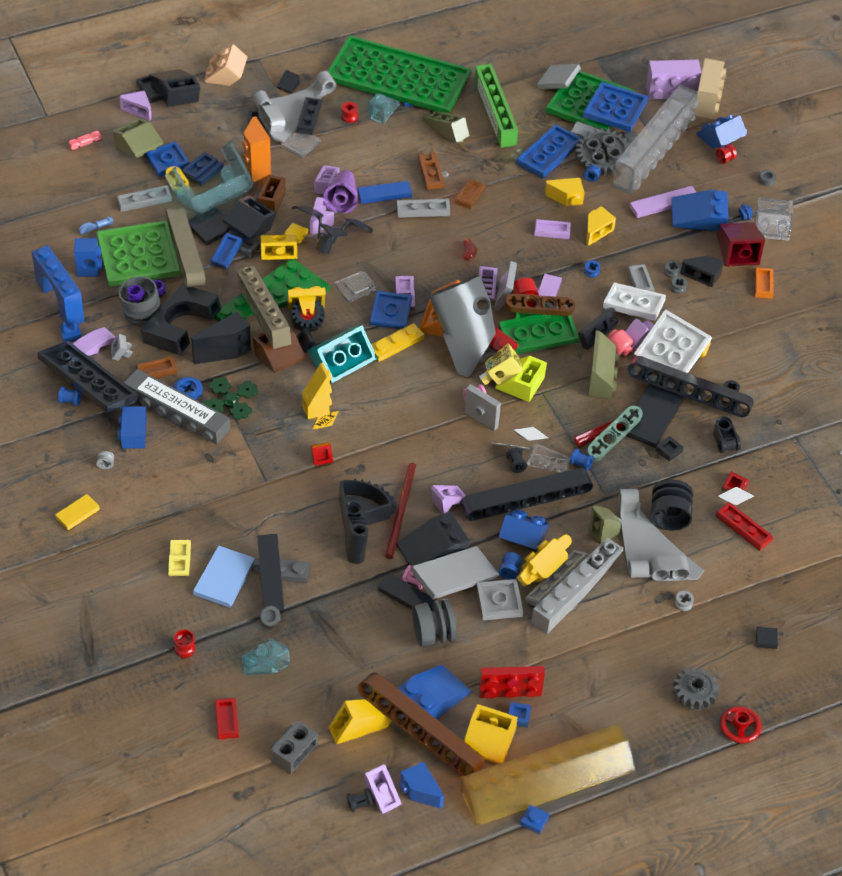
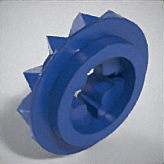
(185, 384)

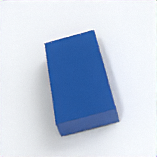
(226, 251)

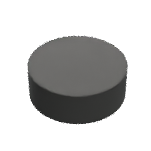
(767, 178)
(270, 616)

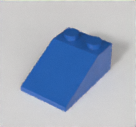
(700, 210)
(435, 690)

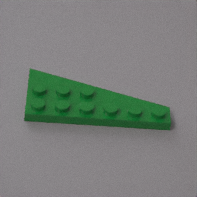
(278, 282)

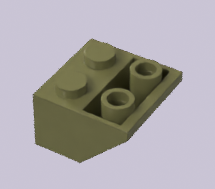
(136, 138)

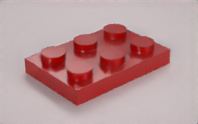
(511, 682)

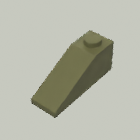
(448, 125)

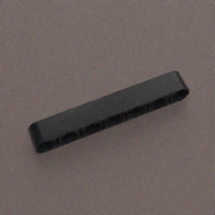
(700, 385)
(526, 494)

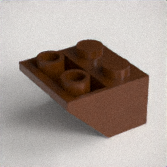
(269, 191)
(278, 358)

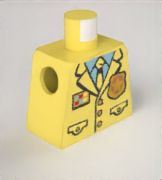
(502, 366)

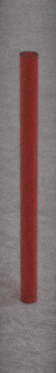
(400, 511)

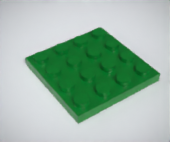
(572, 101)

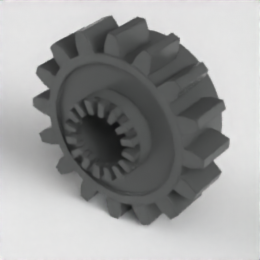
(695, 688)

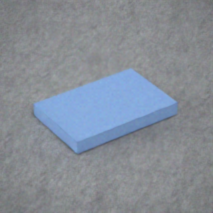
(224, 576)

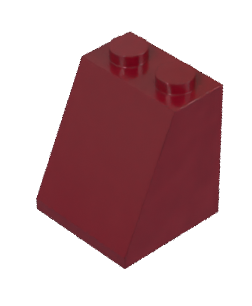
(741, 244)

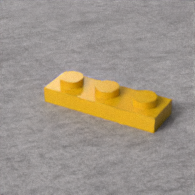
(397, 342)

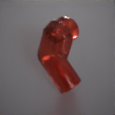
(471, 250)

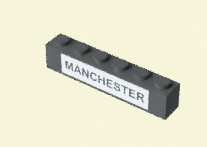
(179, 407)

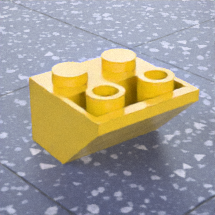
(491, 733)

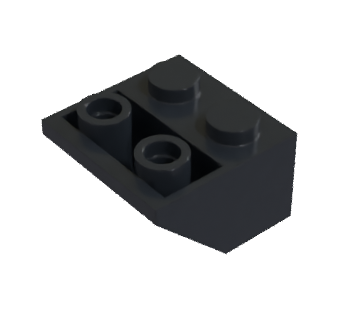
(249, 218)

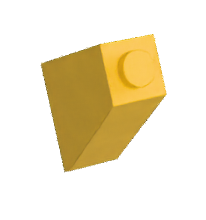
(356, 720)

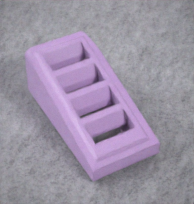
(324, 179)
(489, 272)

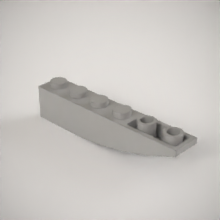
(575, 586)

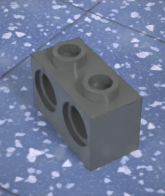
(297, 749)

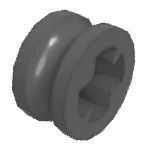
(672, 264)
(677, 288)

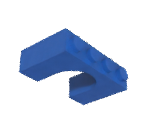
(53, 276)

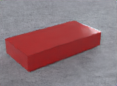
(226, 718)

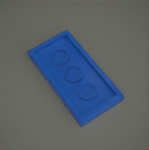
(548, 151)

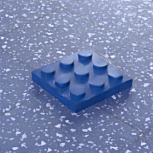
(615, 106)

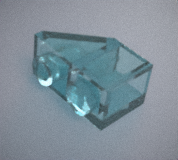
(266, 658)

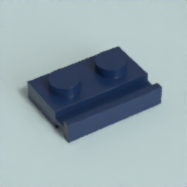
(202, 168)

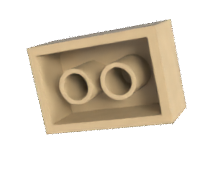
(710, 88)

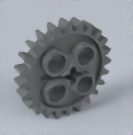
(590, 152)

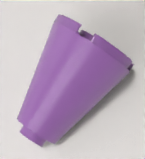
(341, 193)

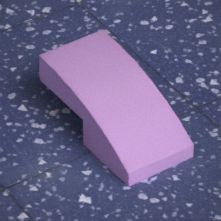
(405, 285)
(94, 340)

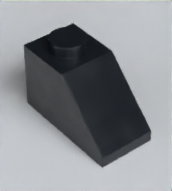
(702, 269)

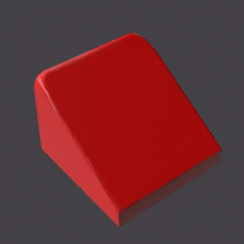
(735, 480)

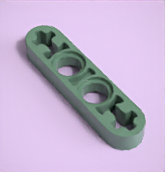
(612, 431)

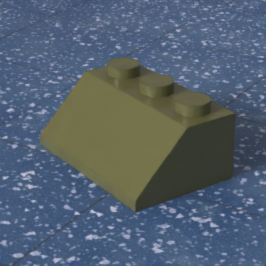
(603, 368)

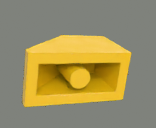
(565, 191)
(599, 224)

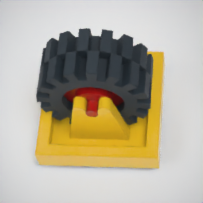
(307, 307)

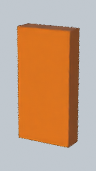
(763, 282)

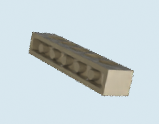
(263, 307)

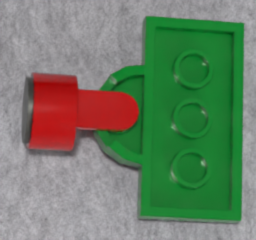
(537, 330)

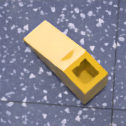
(316, 395)

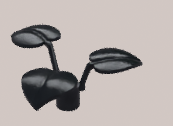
(327, 239)

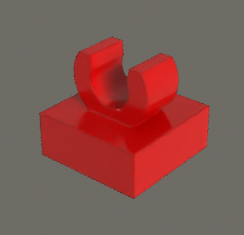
(321, 453)

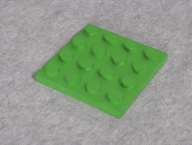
(138, 252)

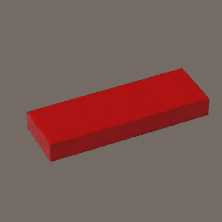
(744, 526)

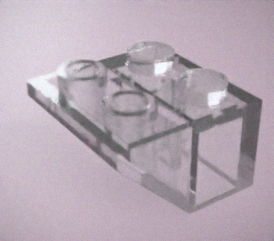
(774, 218)

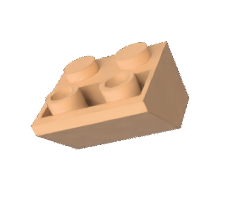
(226, 67)

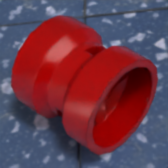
(184, 643)

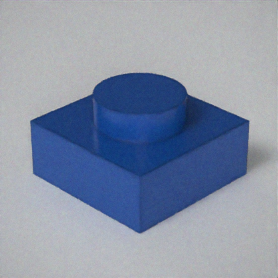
(521, 711)
(534, 819)

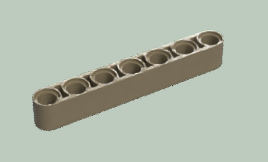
(185, 247)

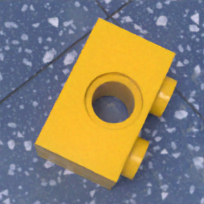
(278, 247)

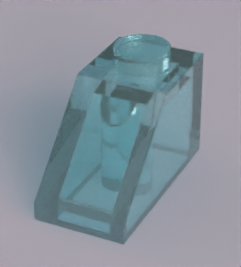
(382, 107)

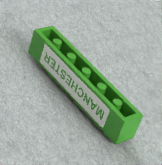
(496, 105)

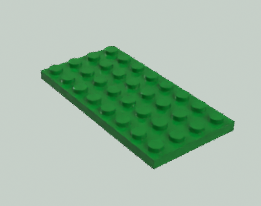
(399, 74)

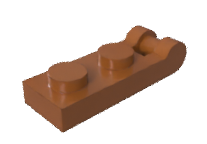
(431, 171)

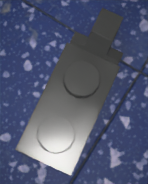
(290, 570)

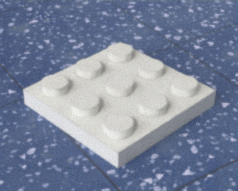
(674, 343)

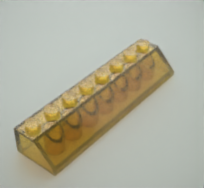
(547, 774)

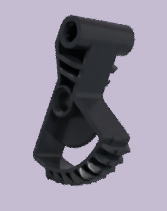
(360, 512)

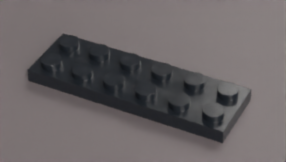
(87, 376)

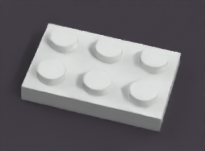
(634, 301)

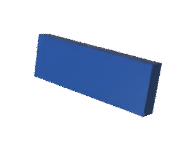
(384, 192)

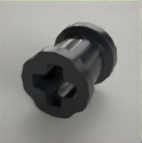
(516, 460)
(359, 800)

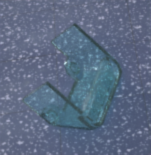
(235, 178)

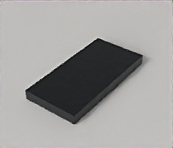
(658, 411)

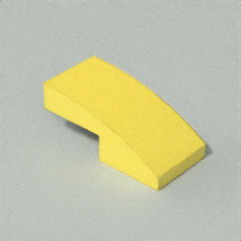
(179, 557)

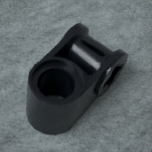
(726, 435)

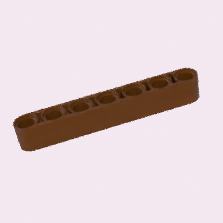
(420, 725)

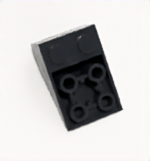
(176, 87)

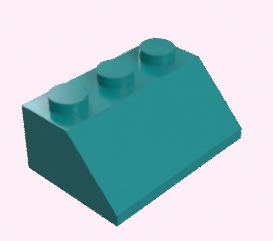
(344, 352)

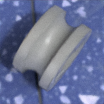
(105, 460)
(680, 597)

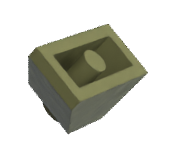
(604, 524)

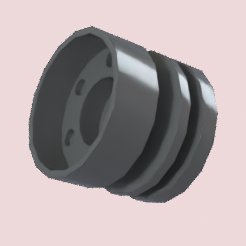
(142, 311)
(432, 623)

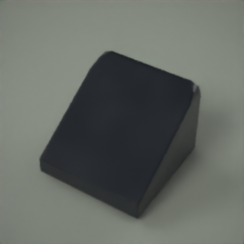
(289, 81)

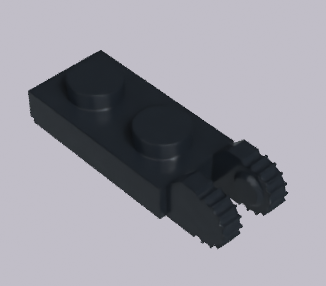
(602, 323)

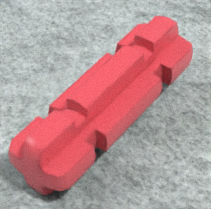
(84, 140)

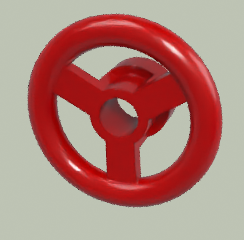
(742, 715)

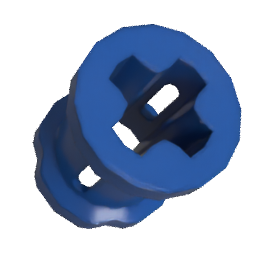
(69, 396)
(581, 459)

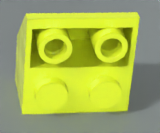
(527, 381)

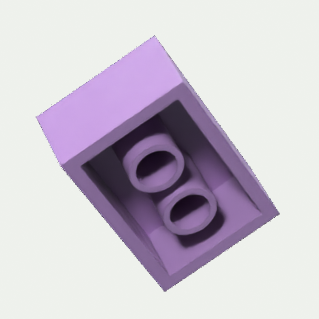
(667, 75)

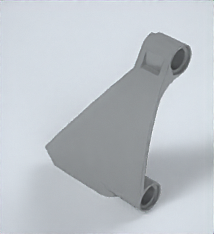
(283, 113)
(647, 549)

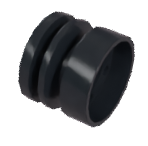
(672, 505)

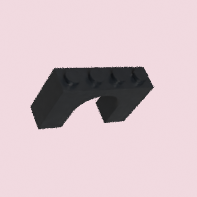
(184, 301)

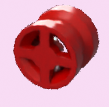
(349, 112)
(725, 154)

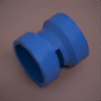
(510, 566)

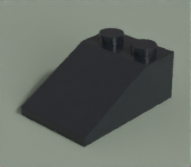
(222, 340)
(433, 540)

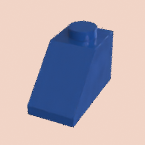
(421, 786)

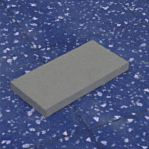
(454, 572)

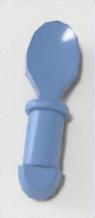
(87, 227)

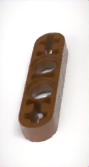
(539, 304)

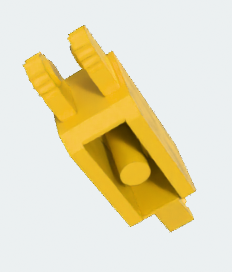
(545, 560)

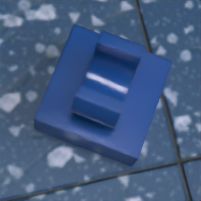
(70, 331)

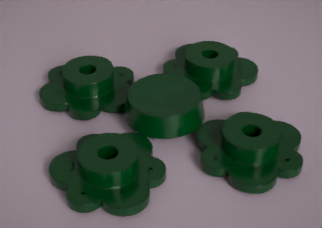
(231, 399)

